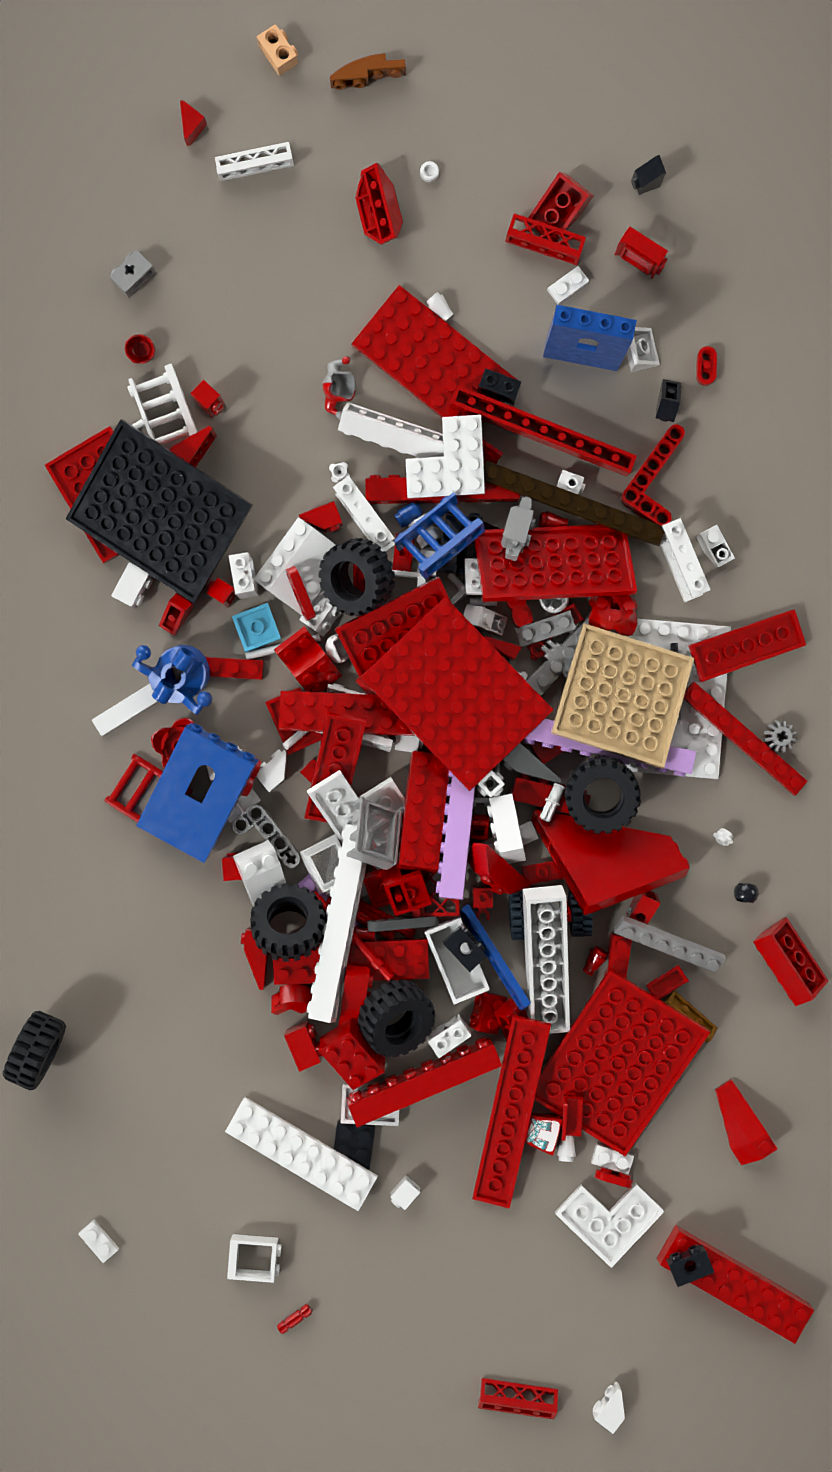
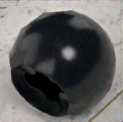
(746, 892)

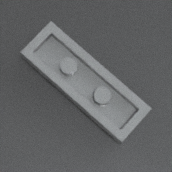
(545, 628)

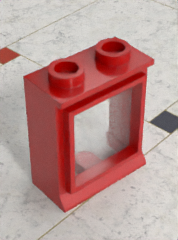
(642, 252)

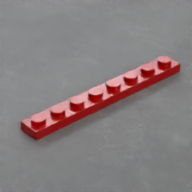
(744, 738)

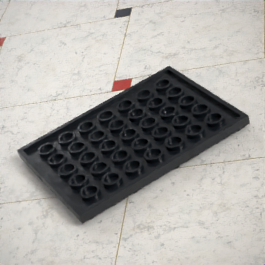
(158, 511)

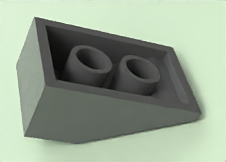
(524, 762)

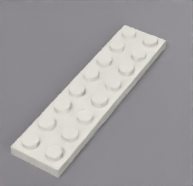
(301, 1153)

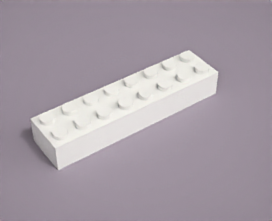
(547, 956)

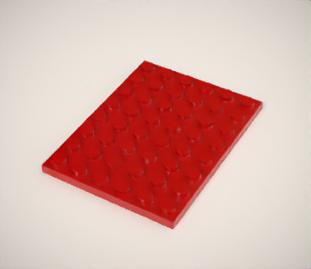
(457, 694)
(621, 1060)

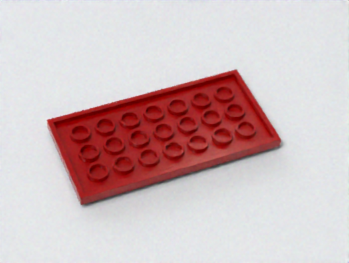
(423, 352)
(556, 564)

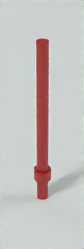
(376, 962)

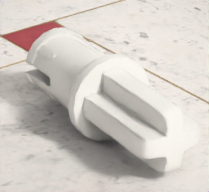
(552, 802)

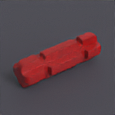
(294, 1319)

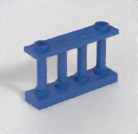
(442, 553)

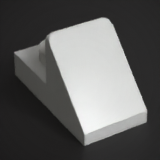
(244, 803)

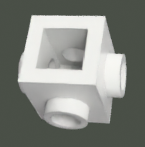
(497, 786)

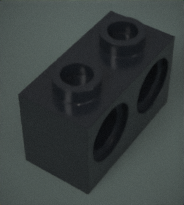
(499, 386)

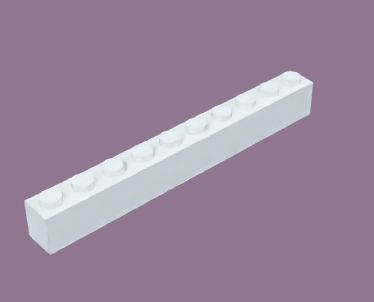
(337, 933)

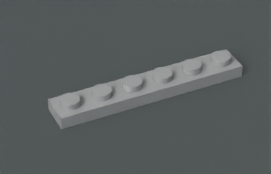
(669, 943)

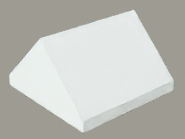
(642, 351)

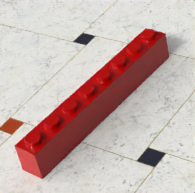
(394, 491)

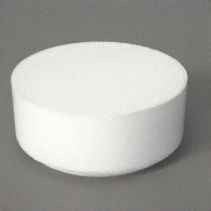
(429, 172)

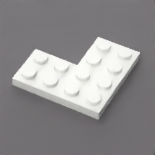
(459, 469)
(335, 799)
(613, 1230)

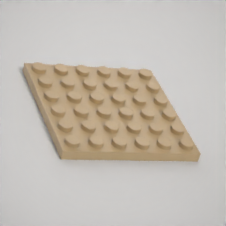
(622, 696)

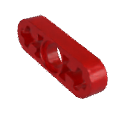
(300, 593)

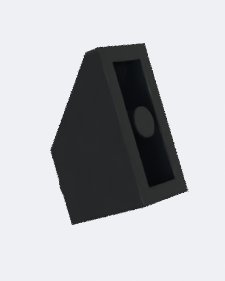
(649, 175)
(668, 400)

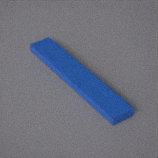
(495, 958)

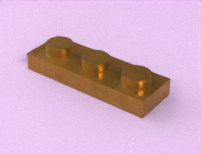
(679, 1003)

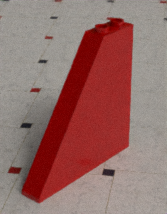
(609, 866)

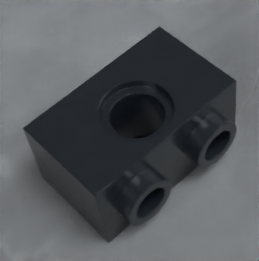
(468, 959)
(700, 1268)

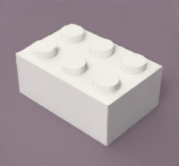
(506, 829)

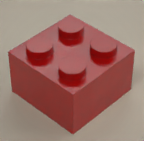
(303, 1045)

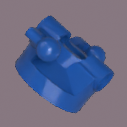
(164, 683)

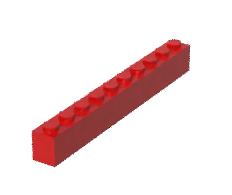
(543, 431)

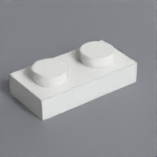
(568, 285)
(611, 1159)
(98, 1241)

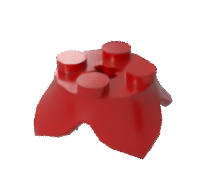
(621, 618)
(166, 738)

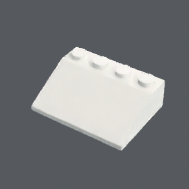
(299, 548)

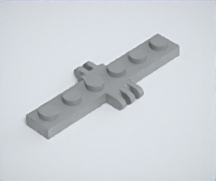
(557, 660)

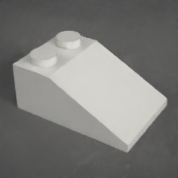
(259, 869)

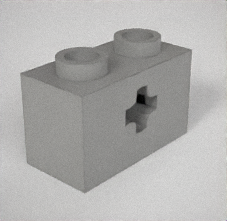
(128, 282)

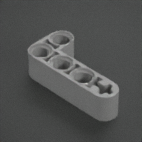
(277, 833)

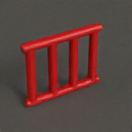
(152, 771)

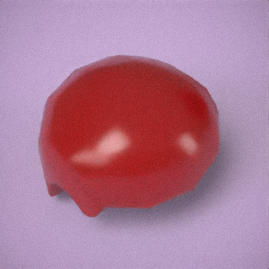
(139, 349)

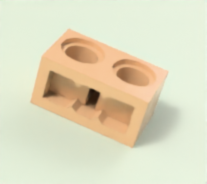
(275, 51)

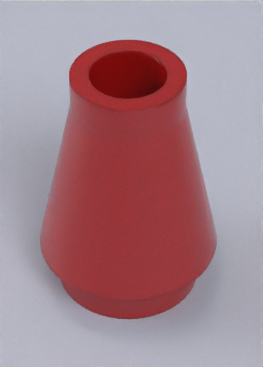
(549, 519)
(595, 959)

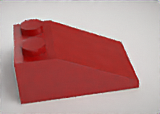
(561, 204)
(195, 447)

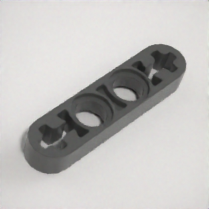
(402, 923)

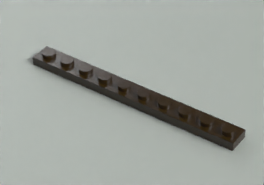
(573, 503)

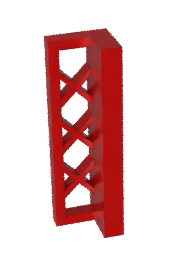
(545, 246)
(518, 1406)

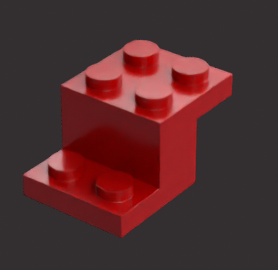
(307, 661)
(401, 891)

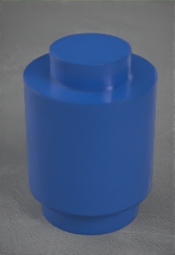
(408, 514)

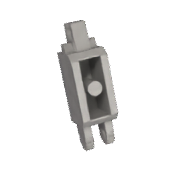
(517, 528)

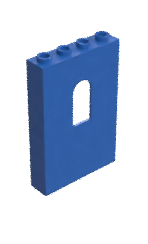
(572, 324)
(183, 820)

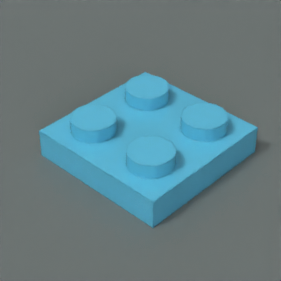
(256, 627)

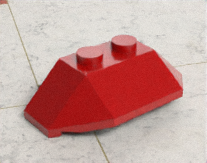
(378, 205)
(495, 870)

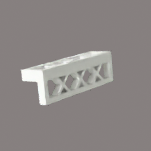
(255, 164)

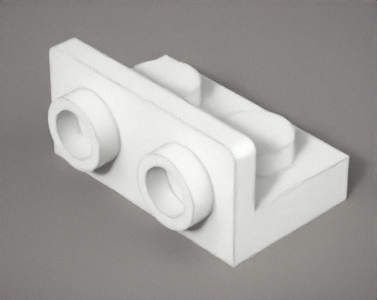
(325, 615)

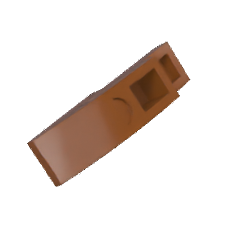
(358, 71)

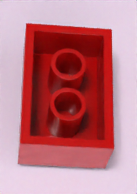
(351, 1055)

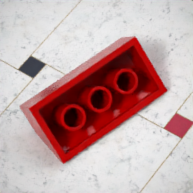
(791, 962)

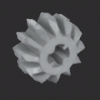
(772, 736)

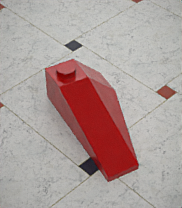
(744, 1130)

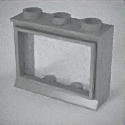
(376, 834)

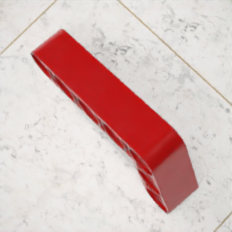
(649, 474)

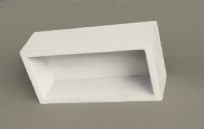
(457, 978)

